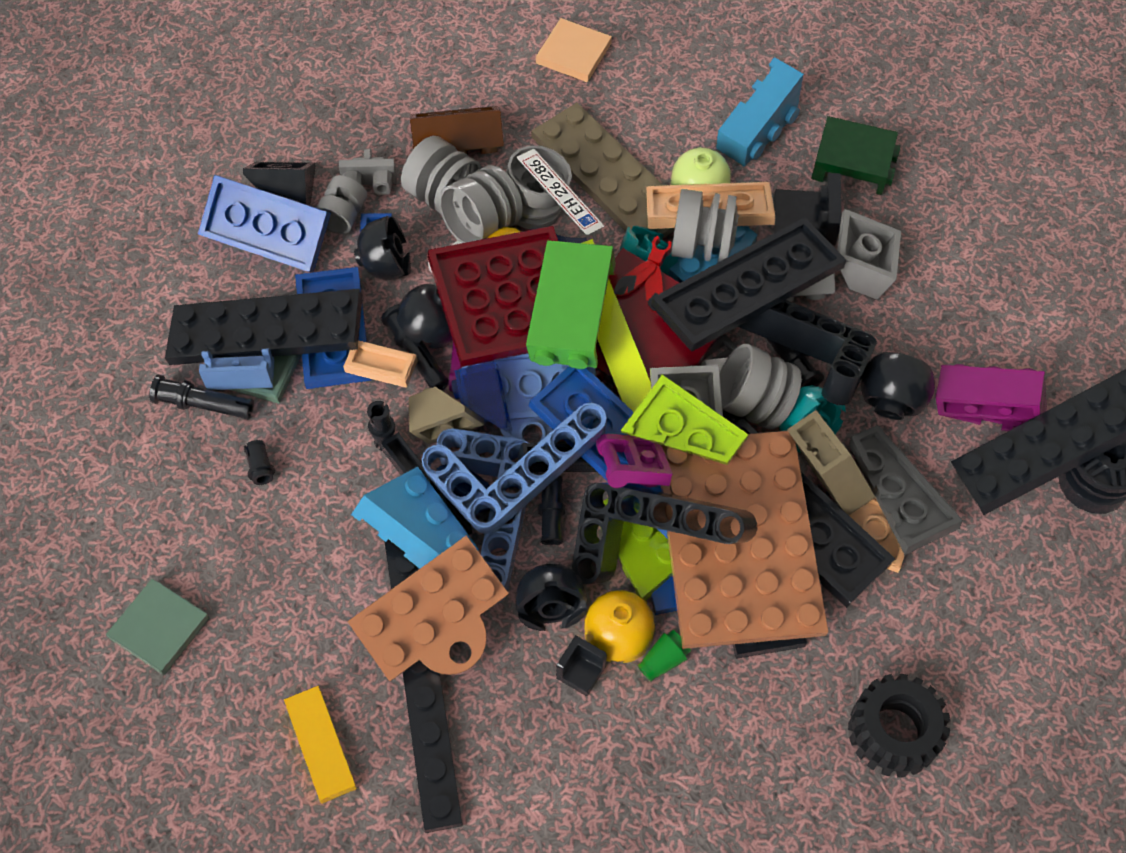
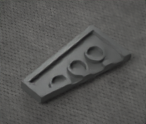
(904, 495)

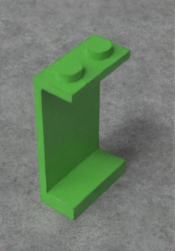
(569, 304)

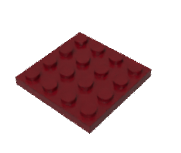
(490, 292)

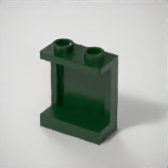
(857, 152)

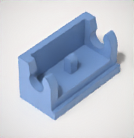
(237, 371)

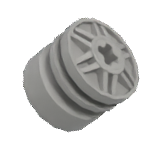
(432, 167)
(480, 204)
(538, 206)
(704, 226)
(759, 386)

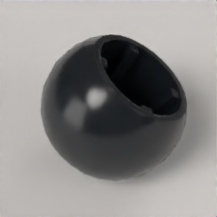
(897, 385)

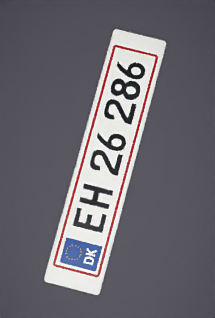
(560, 192)

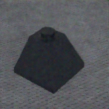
(284, 179)

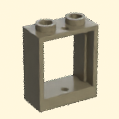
(831, 462)

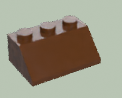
(462, 128)

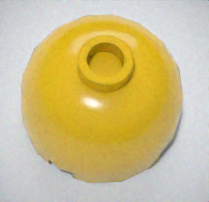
(620, 625)

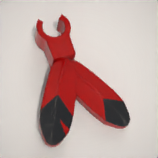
(647, 272)

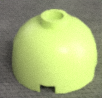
(700, 167)

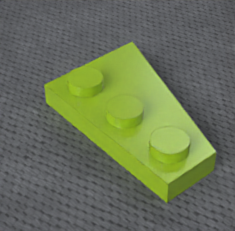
(684, 423)
(644, 557)

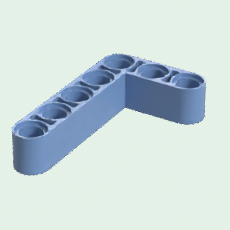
(504, 451)
(518, 474)

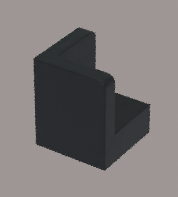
(581, 665)

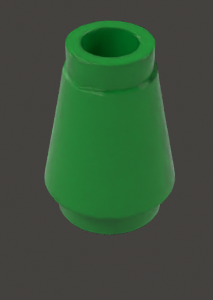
(663, 656)

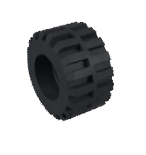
(918, 705)

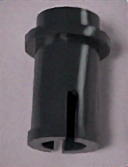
(258, 463)

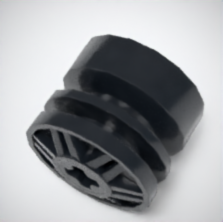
(1098, 483)

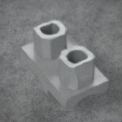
(371, 171)

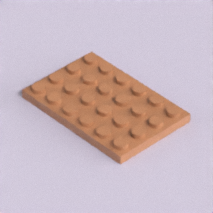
(753, 587)

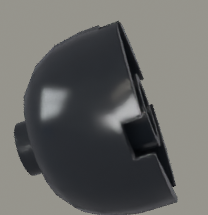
(382, 250)
(423, 317)
(549, 596)

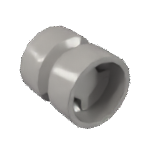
(344, 200)

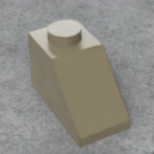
(436, 411)

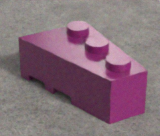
(991, 394)

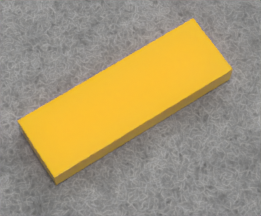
(320, 744)

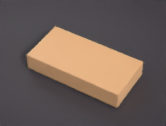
(381, 363)

